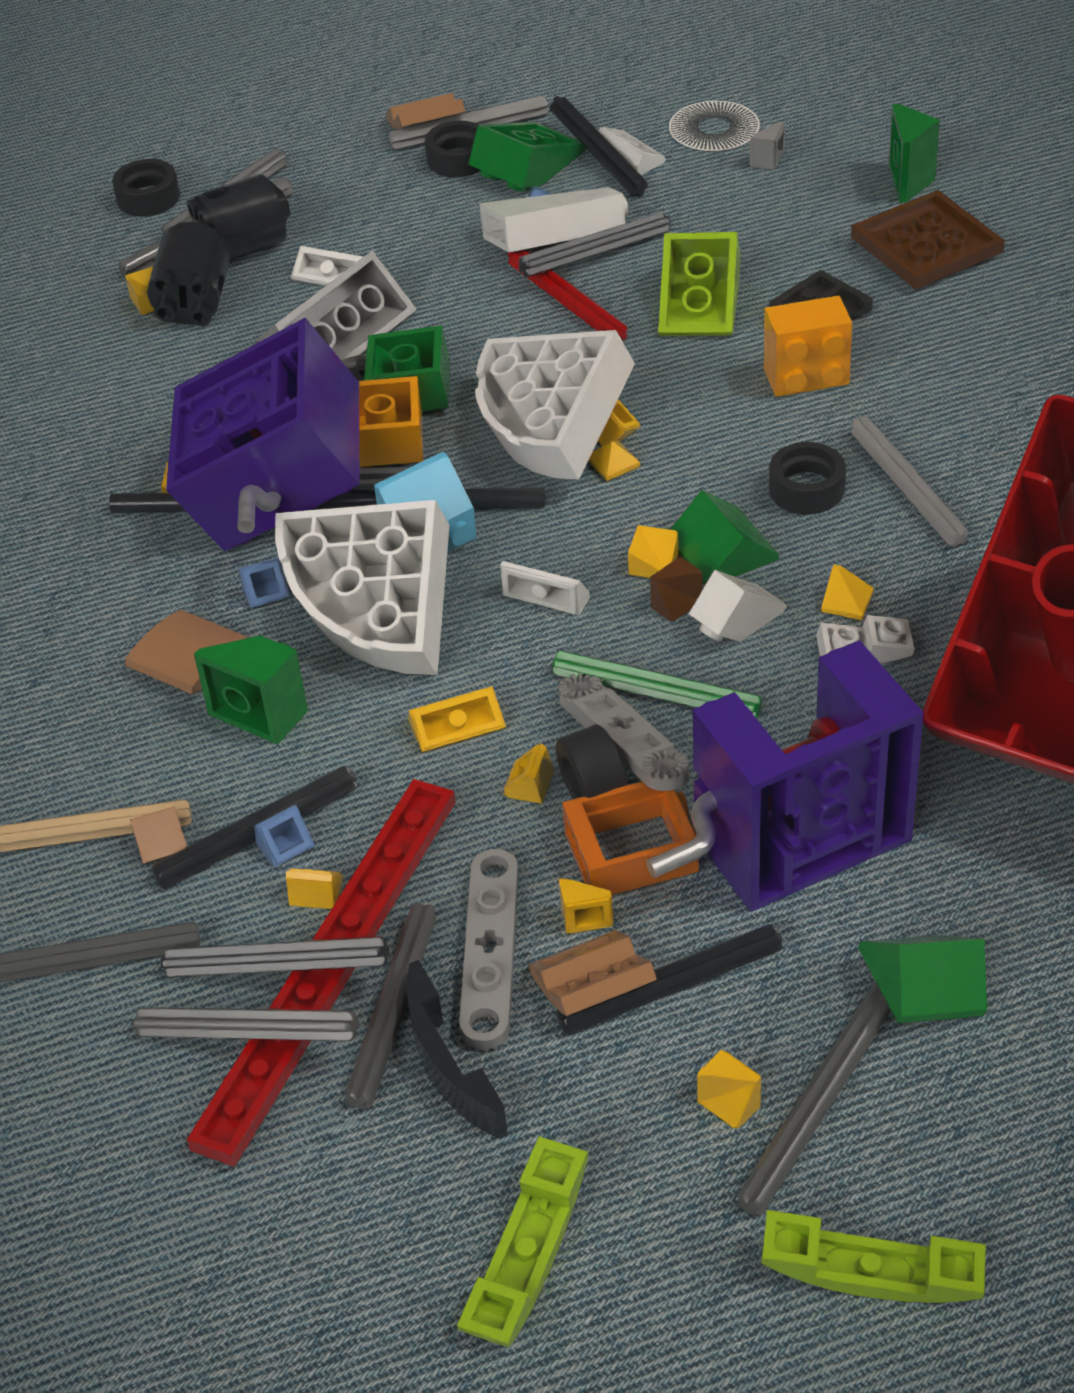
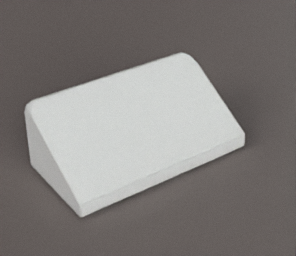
(633, 150)
(320, 265)
(543, 588)

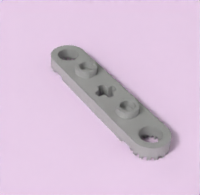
(637, 741)
(489, 976)

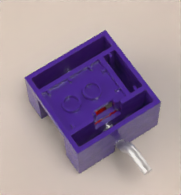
(264, 435)
(816, 806)

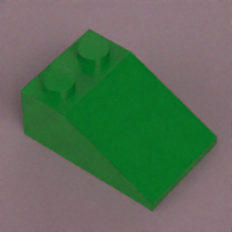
(522, 153)

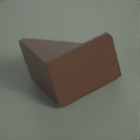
(675, 589)

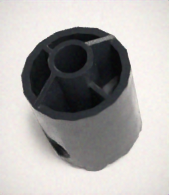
(246, 213)
(188, 274)

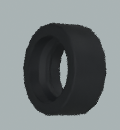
(449, 136)
(149, 200)
(807, 458)

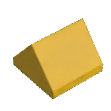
(530, 776)
(313, 887)

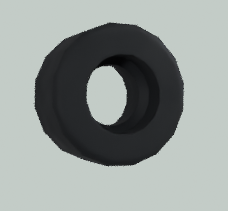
(590, 762)

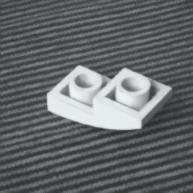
(884, 637)

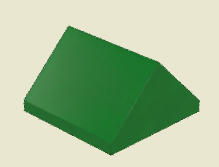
(912, 151)
(720, 538)
(929, 976)

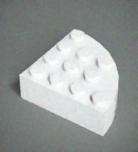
(551, 396)
(371, 578)

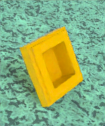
(613, 460)

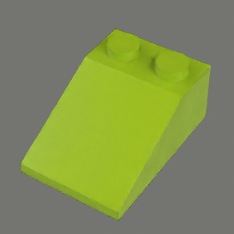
(699, 284)

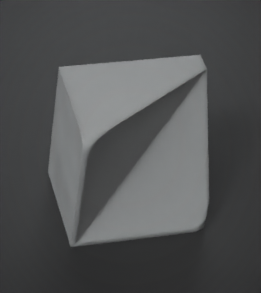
(768, 146)

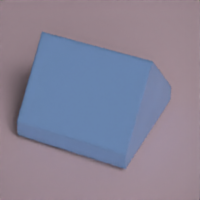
(264, 582)
(283, 836)

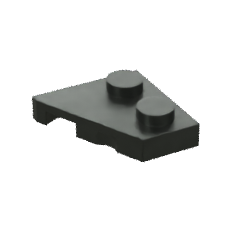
(822, 286)

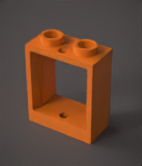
(620, 808)

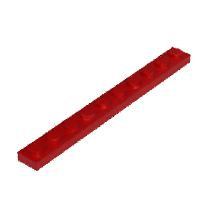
(358, 912)

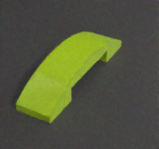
(528, 1244)
(871, 1266)

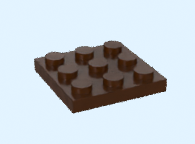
(927, 239)

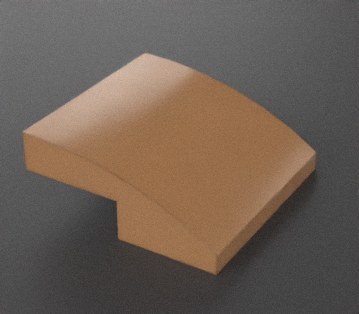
(424, 111)
(170, 649)
(591, 972)

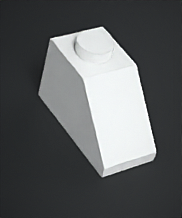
(734, 607)

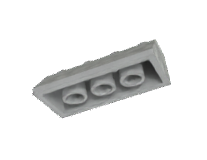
(352, 307)

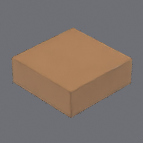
(158, 834)

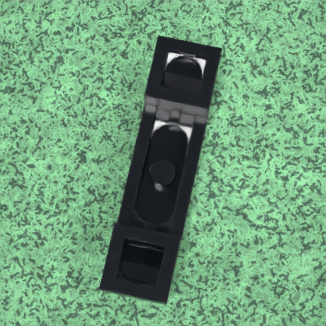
(468, 1094)

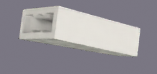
(551, 218)

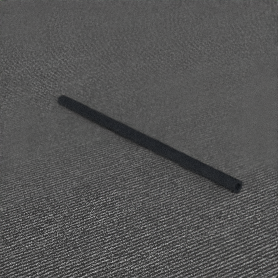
(478, 497)

